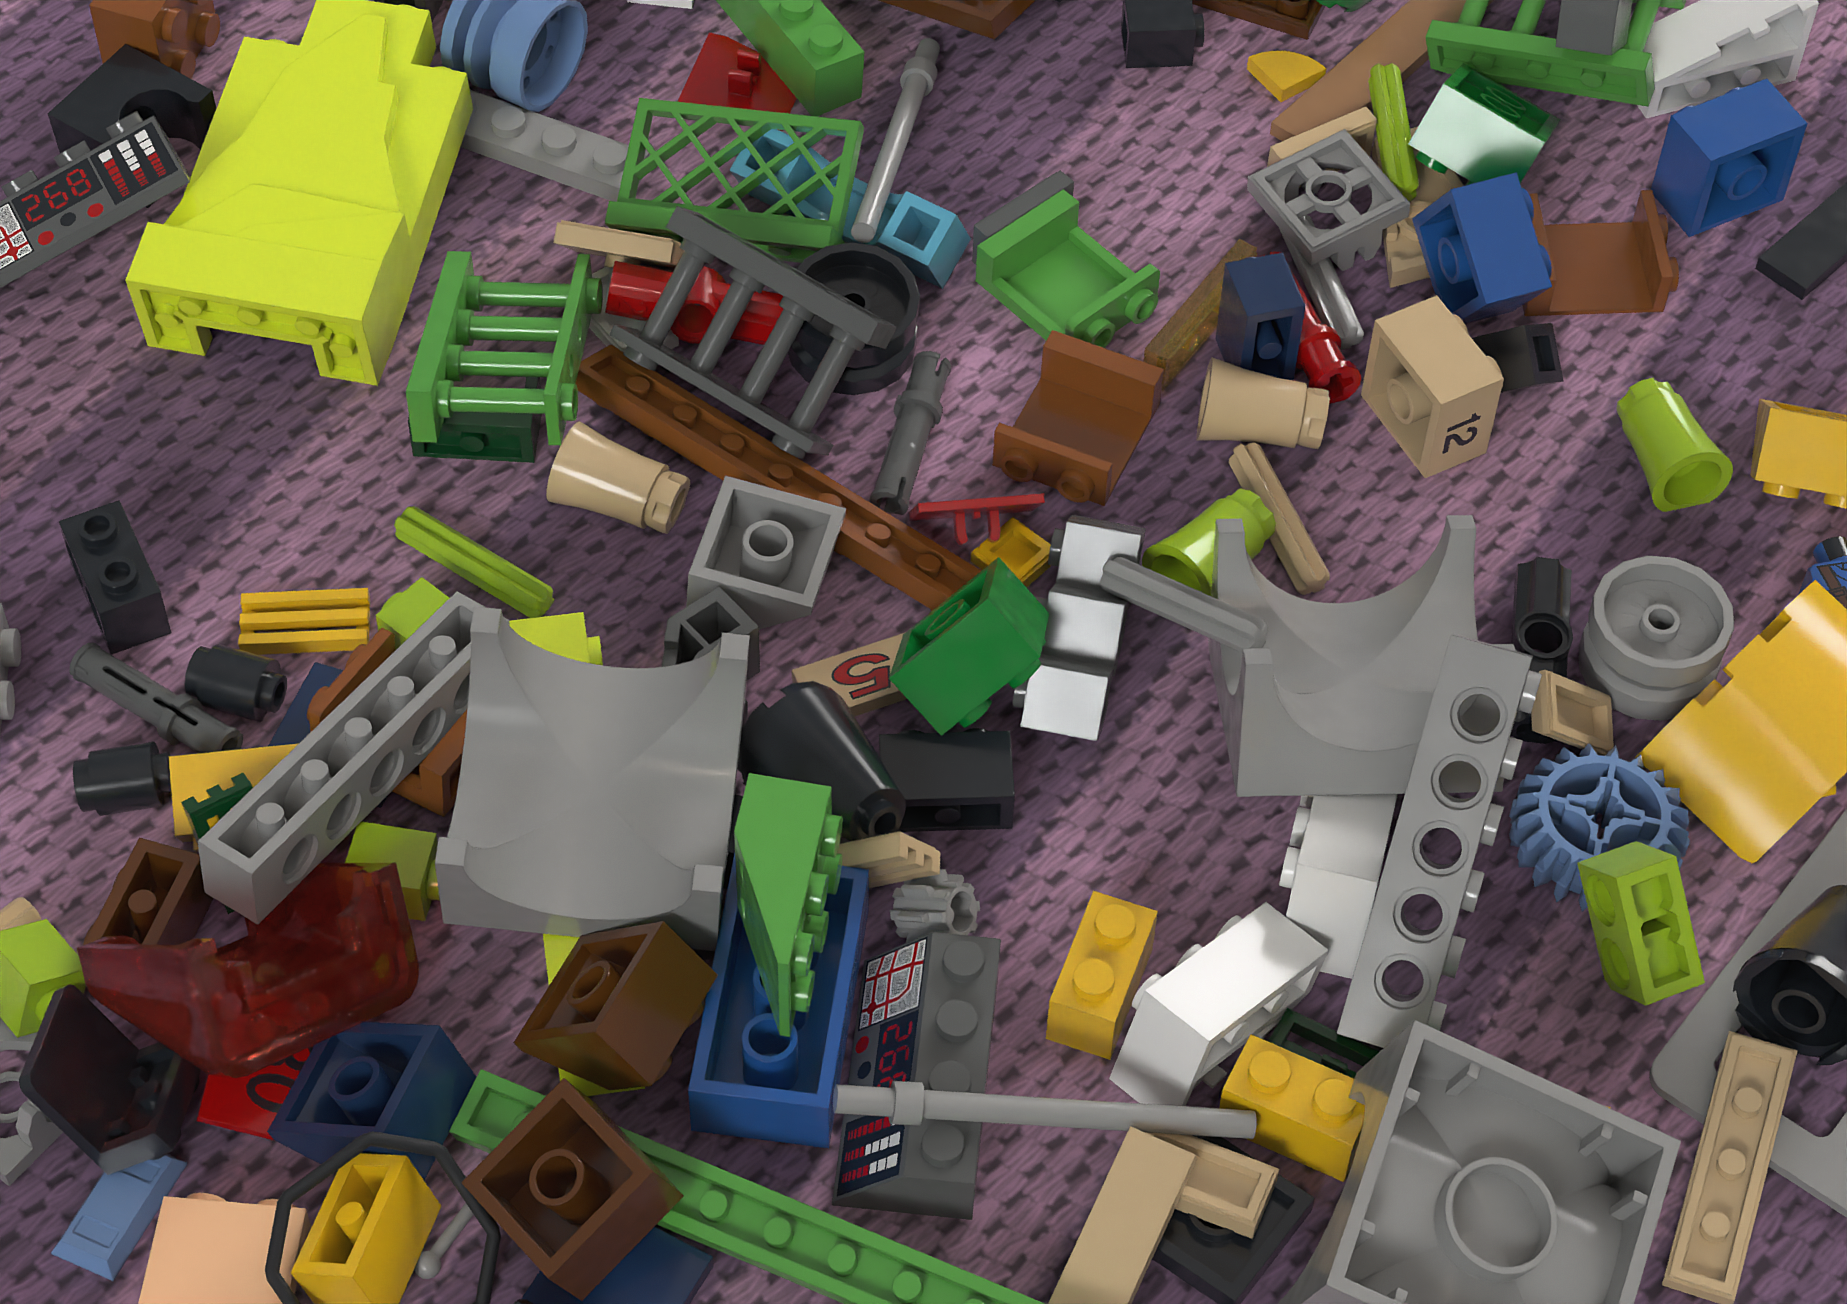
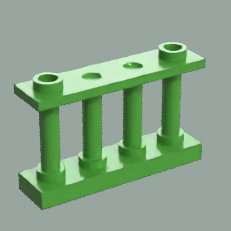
(1535, 61)
(453, 326)

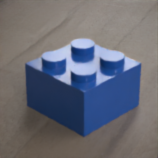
(1728, 157)
(1483, 248)

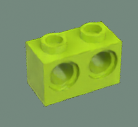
(1641, 922)

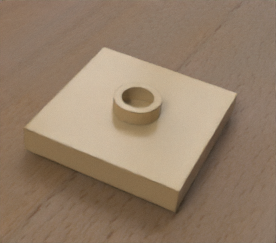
(618, 245)

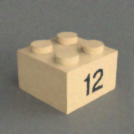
(1432, 386)

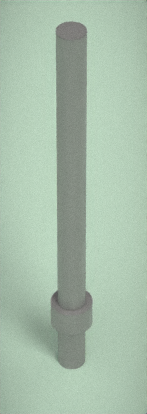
(916, 82)
(909, 1103)

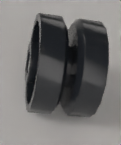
(879, 285)

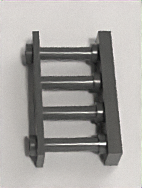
(800, 302)

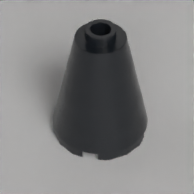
(820, 742)
(1798, 983)

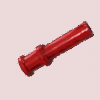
(1321, 356)

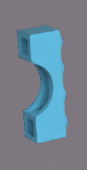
(910, 227)

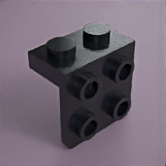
(104, 1090)

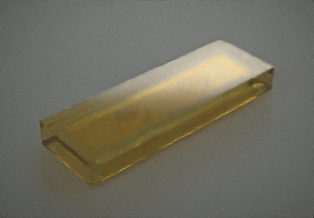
(1193, 320)

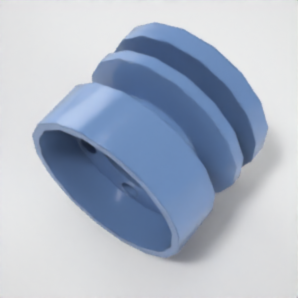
(516, 47)

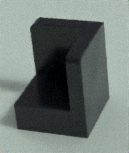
(1524, 355)

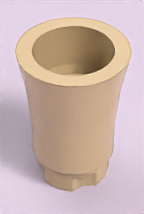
(1260, 408)
(615, 481)

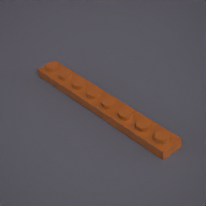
(730, 449)

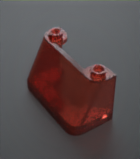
(303, 974)

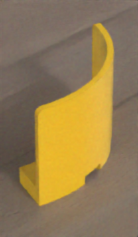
(1772, 736)

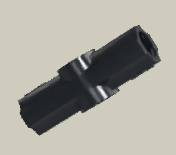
(1541, 623)

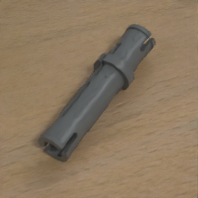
(916, 414)
(175, 716)

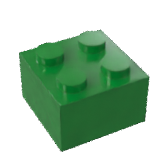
(971, 648)

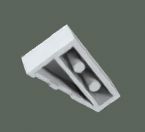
(1724, 47)
(1336, 871)
(1214, 1004)

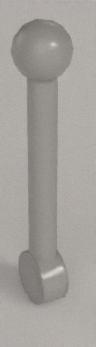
(429, 1261)

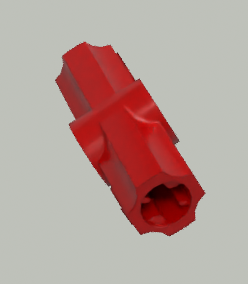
(638, 288)

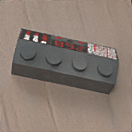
(85, 194)
(931, 1022)

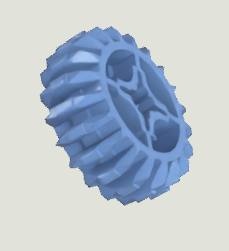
(1559, 810)

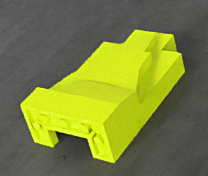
(311, 193)

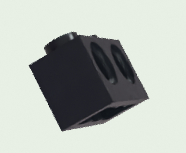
(115, 577)

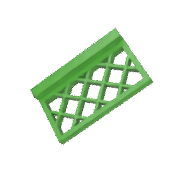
(779, 235)

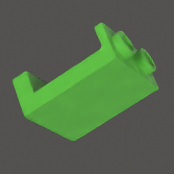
(1063, 277)

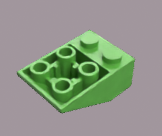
(782, 880)

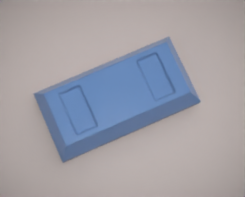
(117, 1215)

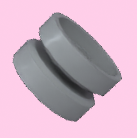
(1655, 636)

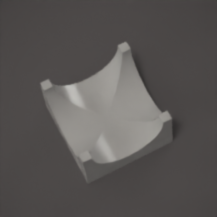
(1343, 685)
(592, 790)
(1486, 1188)

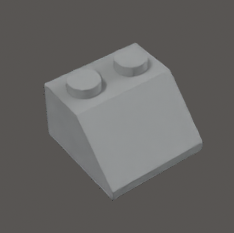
(765, 551)

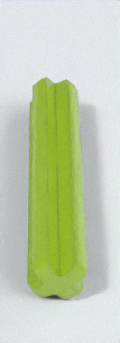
(1393, 128)
(474, 562)

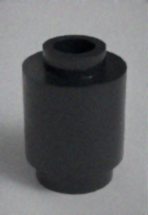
(235, 681)
(122, 779)

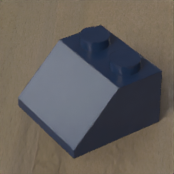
(375, 1080)

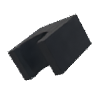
(127, 85)

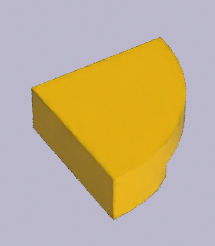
(1285, 72)

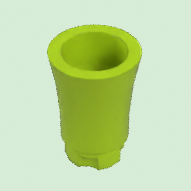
(1672, 447)
(1190, 551)

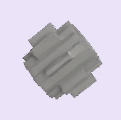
(935, 905)

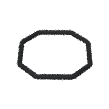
(342, 1157)

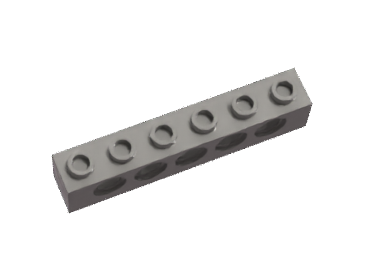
(1469, 667)
(341, 768)

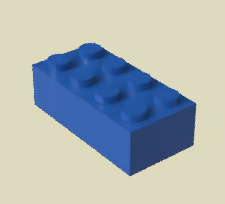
(747, 1074)

